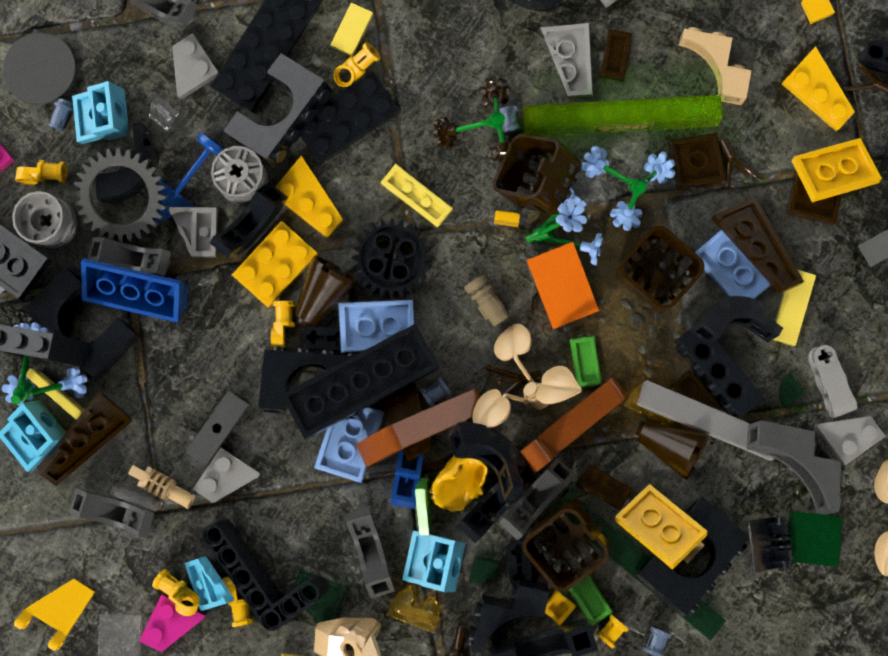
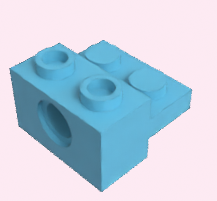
(100, 113)
(31, 433)
(434, 562)

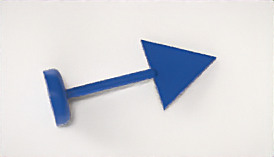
(175, 198)

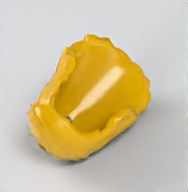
(458, 483)

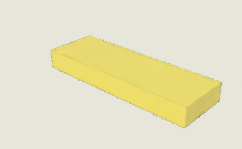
(416, 196)
(793, 309)
(58, 395)

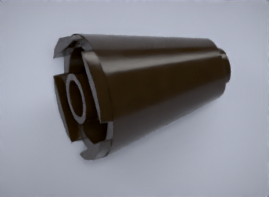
(321, 290)
(673, 445)

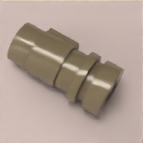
(488, 302)

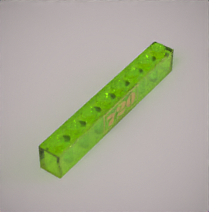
(622, 115)

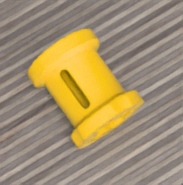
(612, 631)

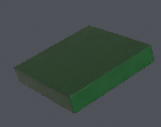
(815, 538)

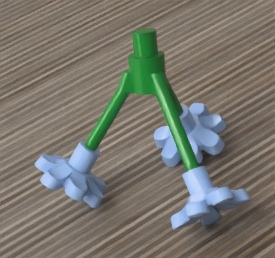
(626, 213)
(570, 219)
(21, 389)

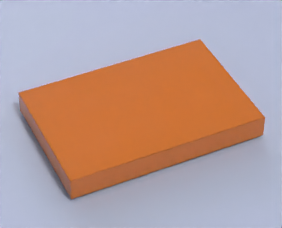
(562, 285)

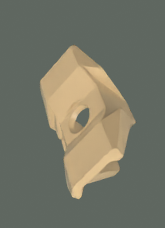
(358, 632)

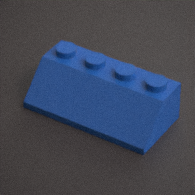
(133, 290)

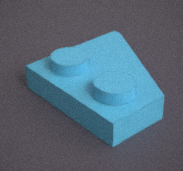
(207, 584)

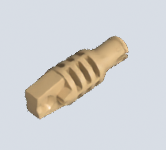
(161, 486)

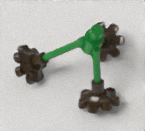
(494, 94)

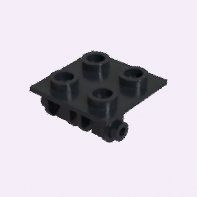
(767, 544)

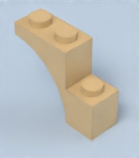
(715, 49)

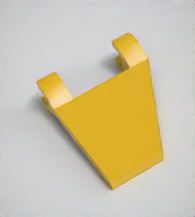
(59, 610)

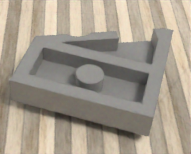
(191, 66)
(197, 228)
(850, 437)
(224, 476)

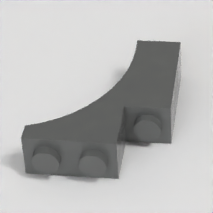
(796, 450)

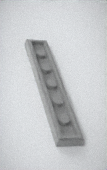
(696, 415)

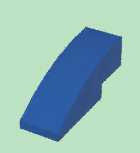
(405, 481)

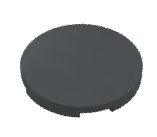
(39, 69)

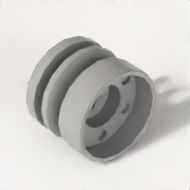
(224, 177)
(32, 219)

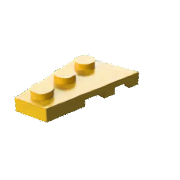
(819, 90)
(309, 199)

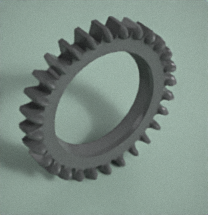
(151, 180)

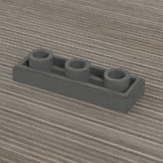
(207, 440)

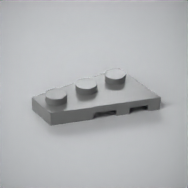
(572, 57)

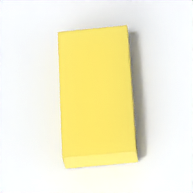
(351, 29)

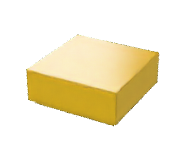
(817, 9)
(507, 218)
(559, 607)

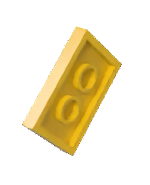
(836, 169)
(275, 264)
(661, 526)

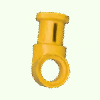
(356, 65)
(43, 172)
(283, 320)
(177, 592)
(239, 607)

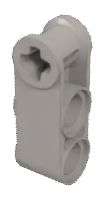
(831, 381)

